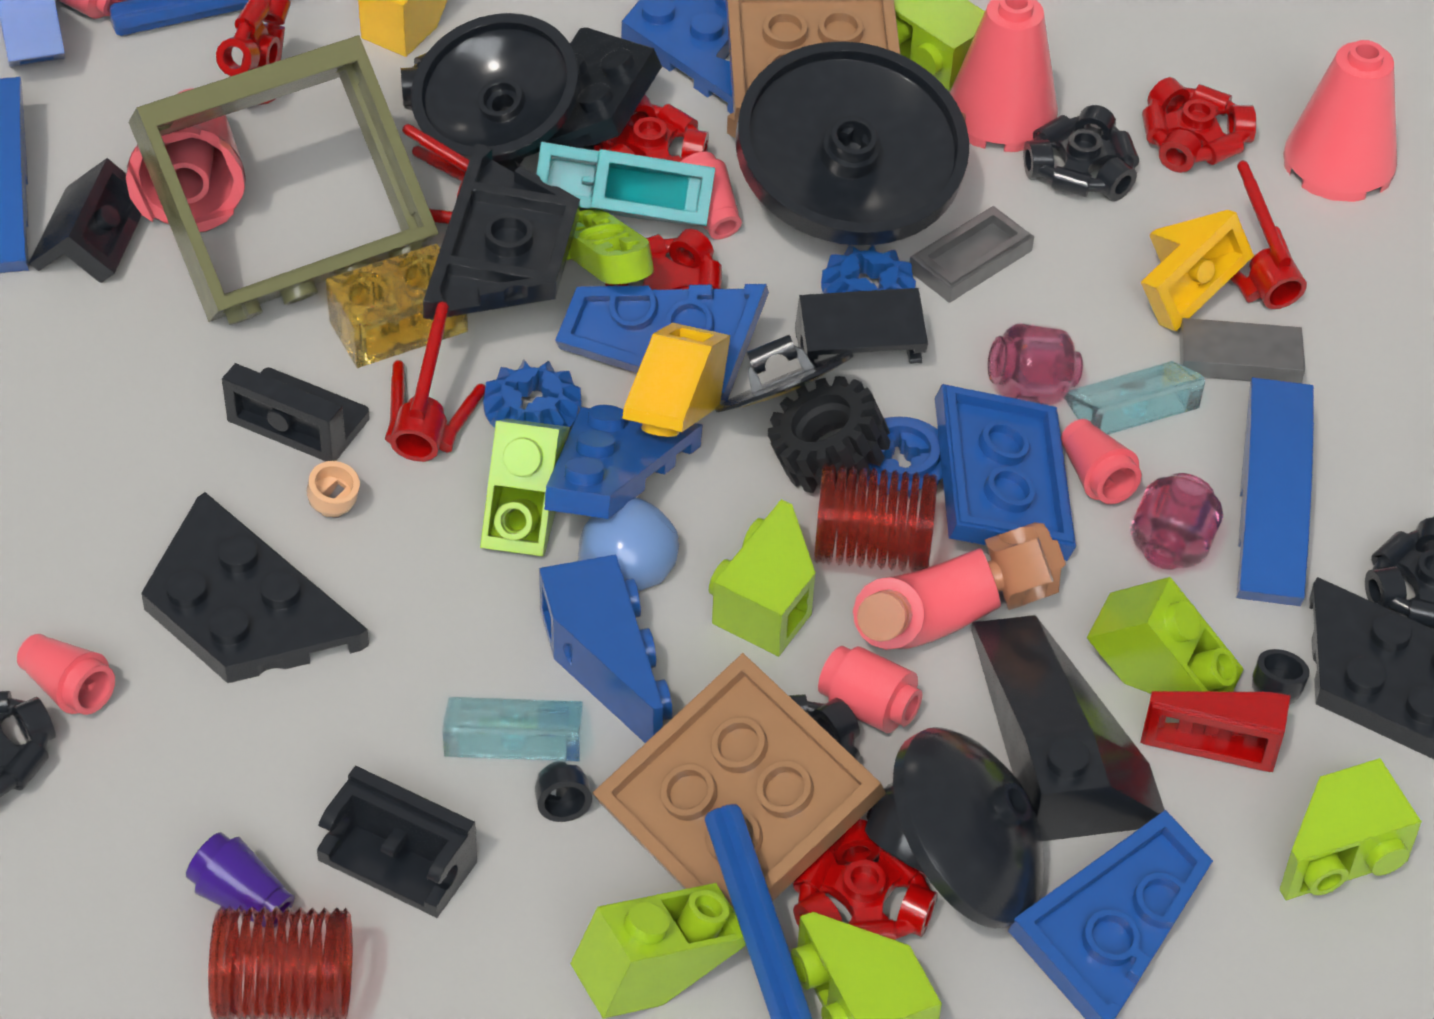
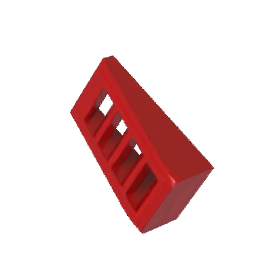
(1219, 725)

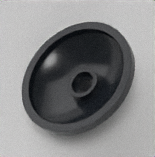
(495, 66)
(969, 826)

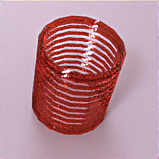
(868, 525)
(317, 974)

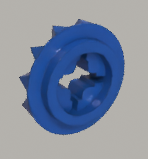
(844, 271)
(558, 403)
(919, 445)

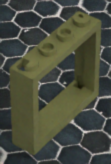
(340, 59)

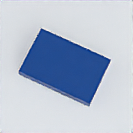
(1001, 466)

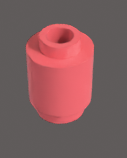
(872, 687)

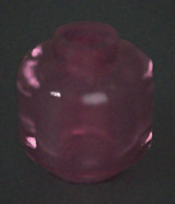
(1034, 363)
(1178, 520)

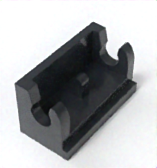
(862, 323)
(397, 841)

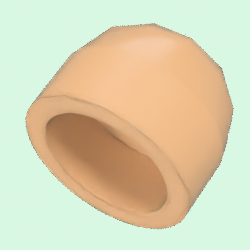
(323, 482)

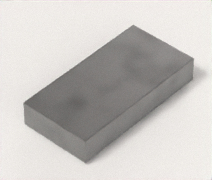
(971, 254)
(1242, 350)

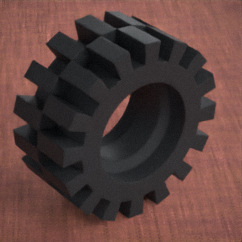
(822, 411)

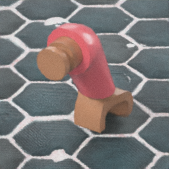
(950, 595)

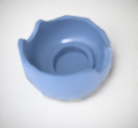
(639, 537)

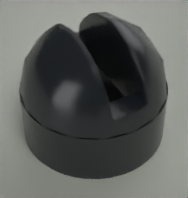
(1280, 673)
(572, 793)

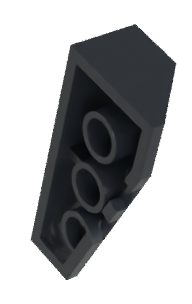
(1061, 736)

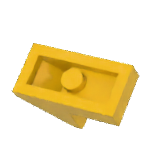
(1194, 264)

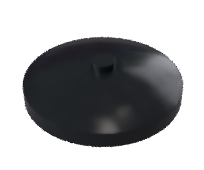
(852, 143)

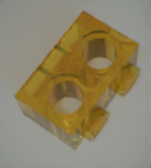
(381, 307)

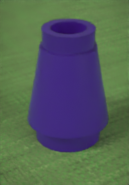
(234, 876)

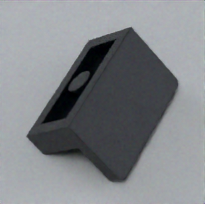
(91, 223)
(292, 411)

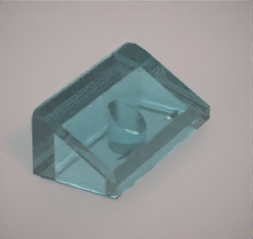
(1138, 397)
(512, 729)

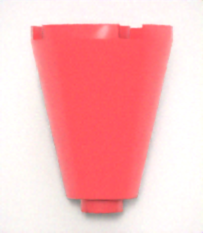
(1007, 76)
(1348, 127)
(206, 168)

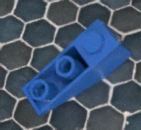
(598, 641)

